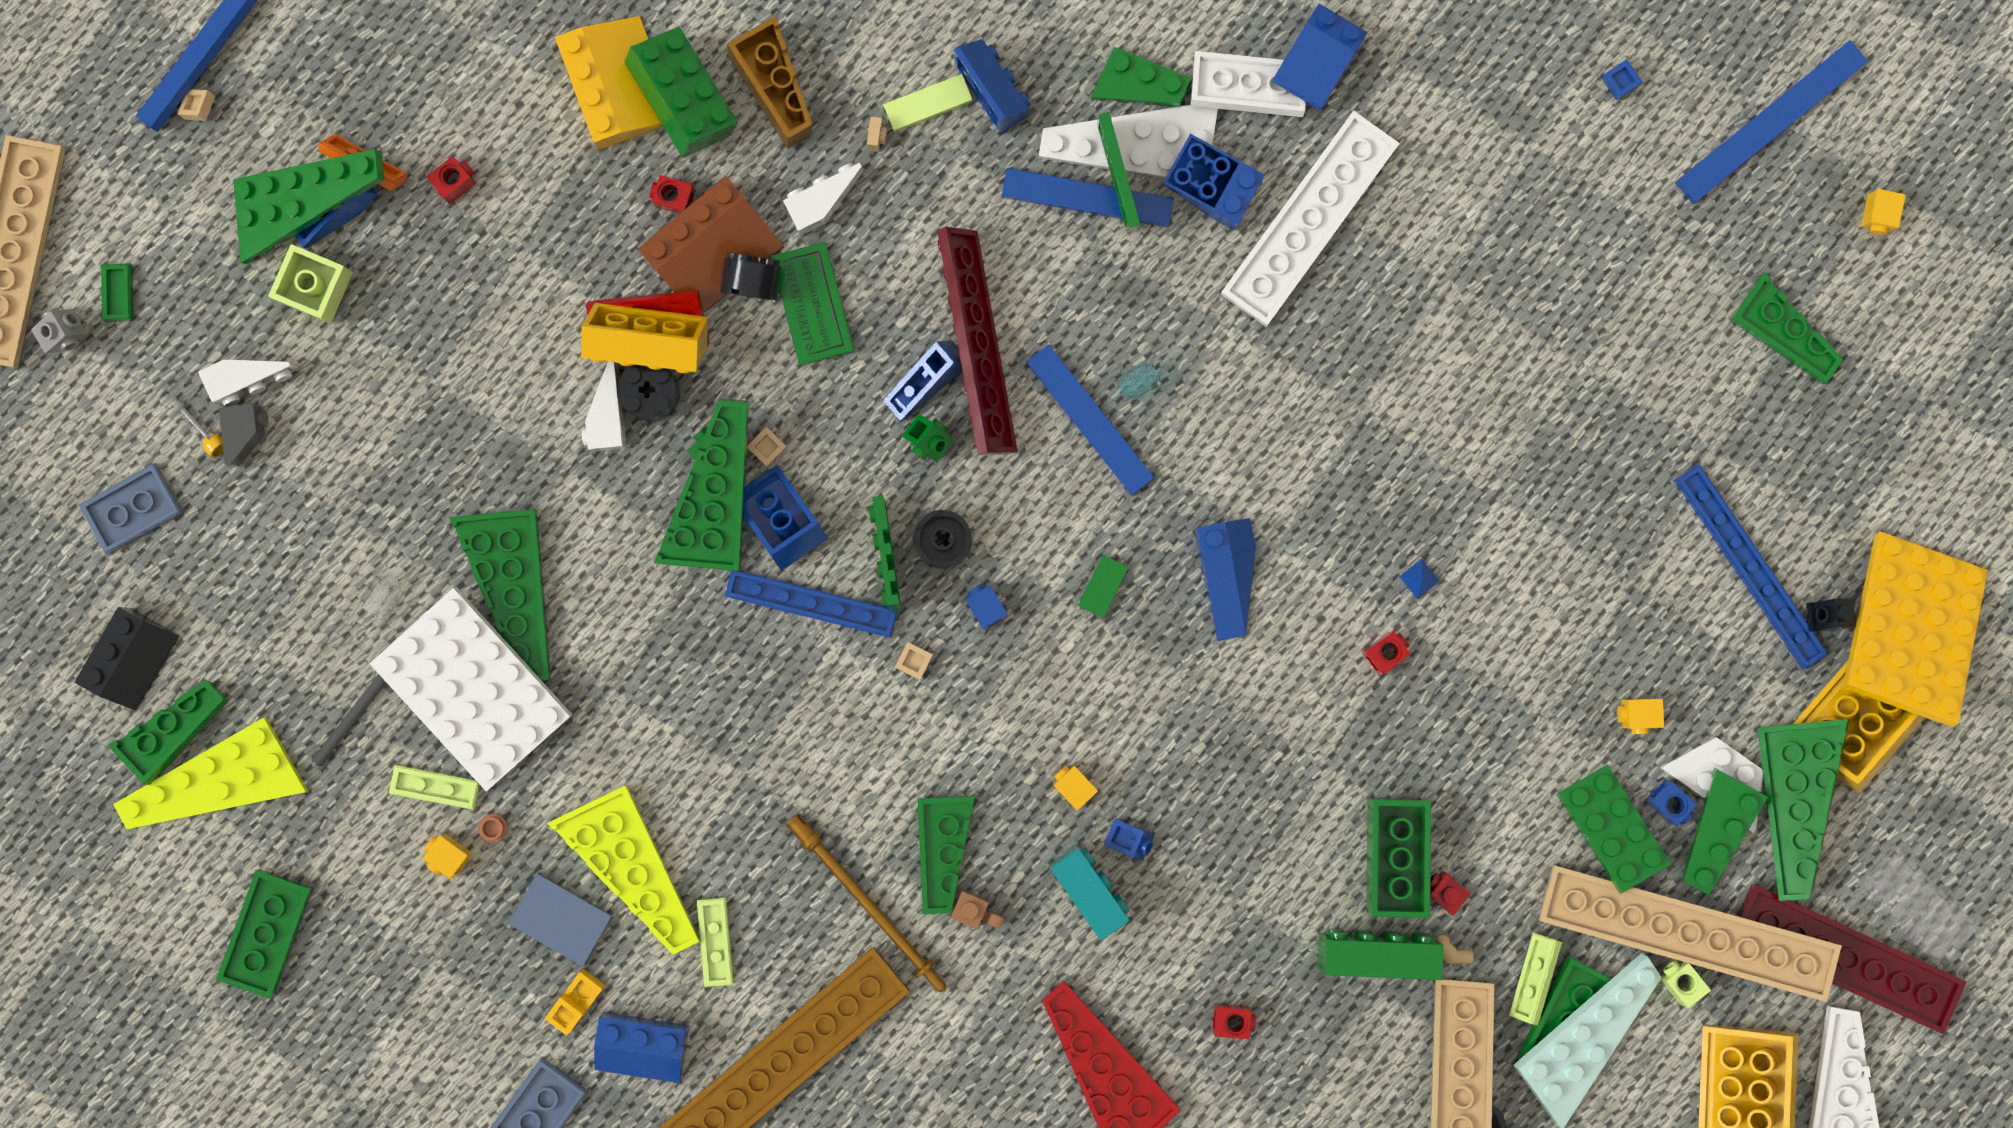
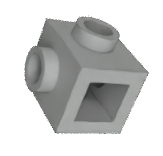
(58, 330)

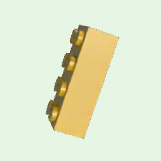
(644, 337)

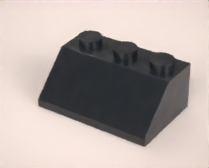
(127, 658)

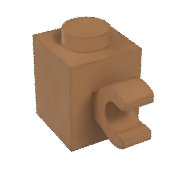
(972, 910)

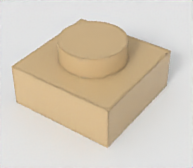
(196, 105)
(876, 135)
(767, 447)
(913, 660)

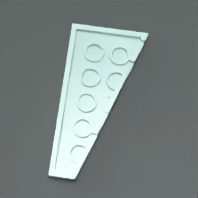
(1576, 1051)

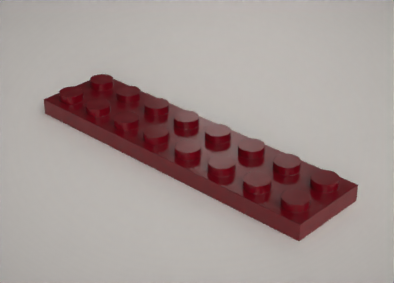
(977, 341)
(1866, 964)

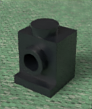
(1831, 615)

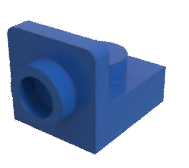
(1129, 840)

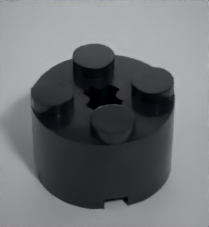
(750, 278)
(660, 404)
(945, 523)

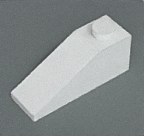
(605, 418)

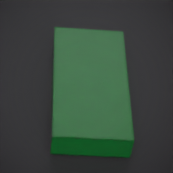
(117, 292)
(1103, 586)

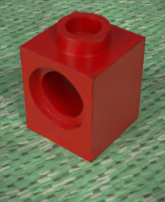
(440, 177)
(684, 199)
(1374, 652)
(1220, 1018)

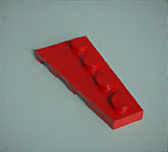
(677, 302)

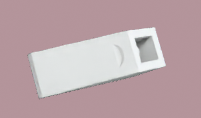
(817, 203)
(234, 378)

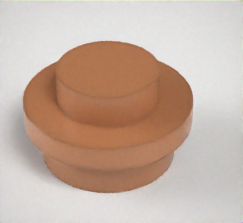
(493, 828)

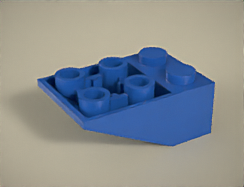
(1213, 181)

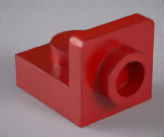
(1447, 892)

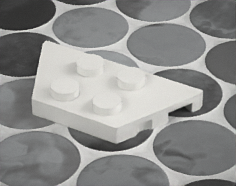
(1697, 765)

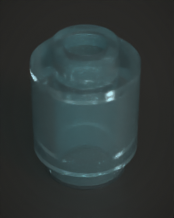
(1138, 381)

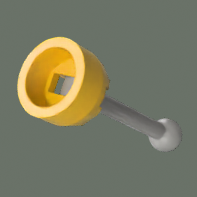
(211, 441)

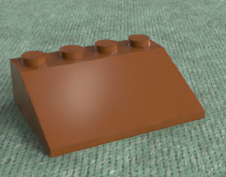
(694, 244)

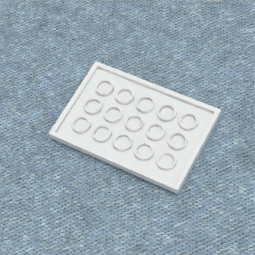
(471, 689)

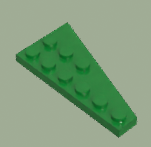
(509, 574)

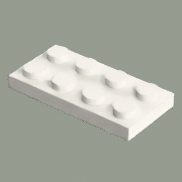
(1241, 85)

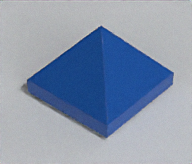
(1419, 578)

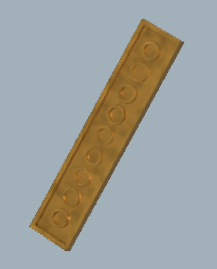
(796, 1047)

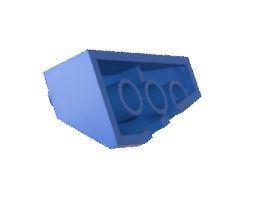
(1227, 567)

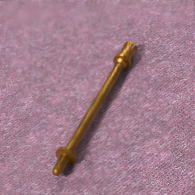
(812, 842)

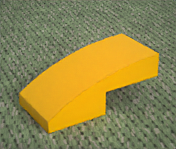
(575, 1002)

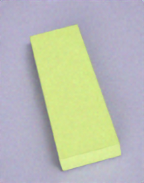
(928, 103)
(434, 787)
(715, 942)
(1535, 979)

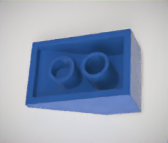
(1319, 56)
(781, 518)

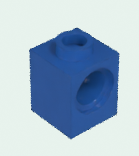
(985, 605)
(1659, 802)

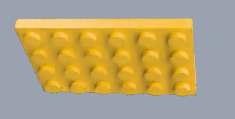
(1915, 629)

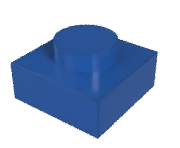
(1621, 79)

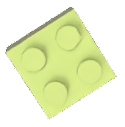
(310, 284)

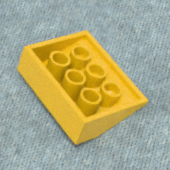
(602, 82)
(1872, 732)
(1748, 1078)

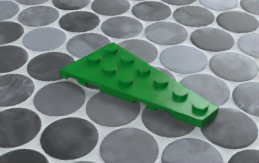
(293, 198)
(711, 506)
(1800, 785)

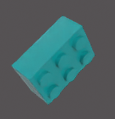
(1090, 891)

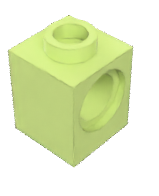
(1694, 989)

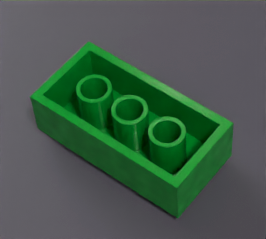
(680, 91)
(1398, 858)
(1380, 956)

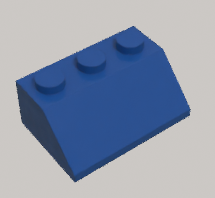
(991, 84)
(640, 1047)

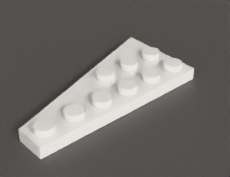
(1145, 139)

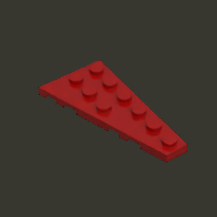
(1109, 1076)

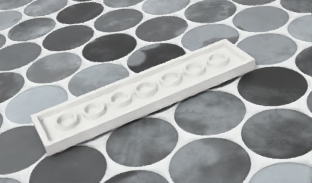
(1309, 218)

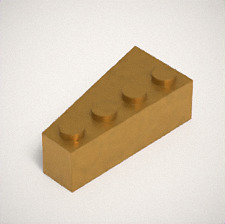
(772, 80)

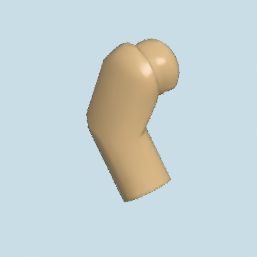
(1454, 956)

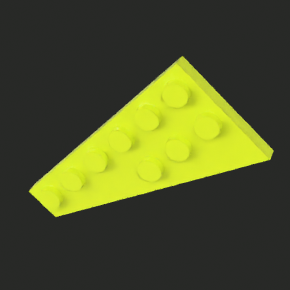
(228, 775)
(623, 855)

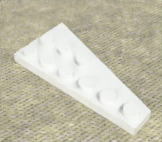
(1842, 1079)

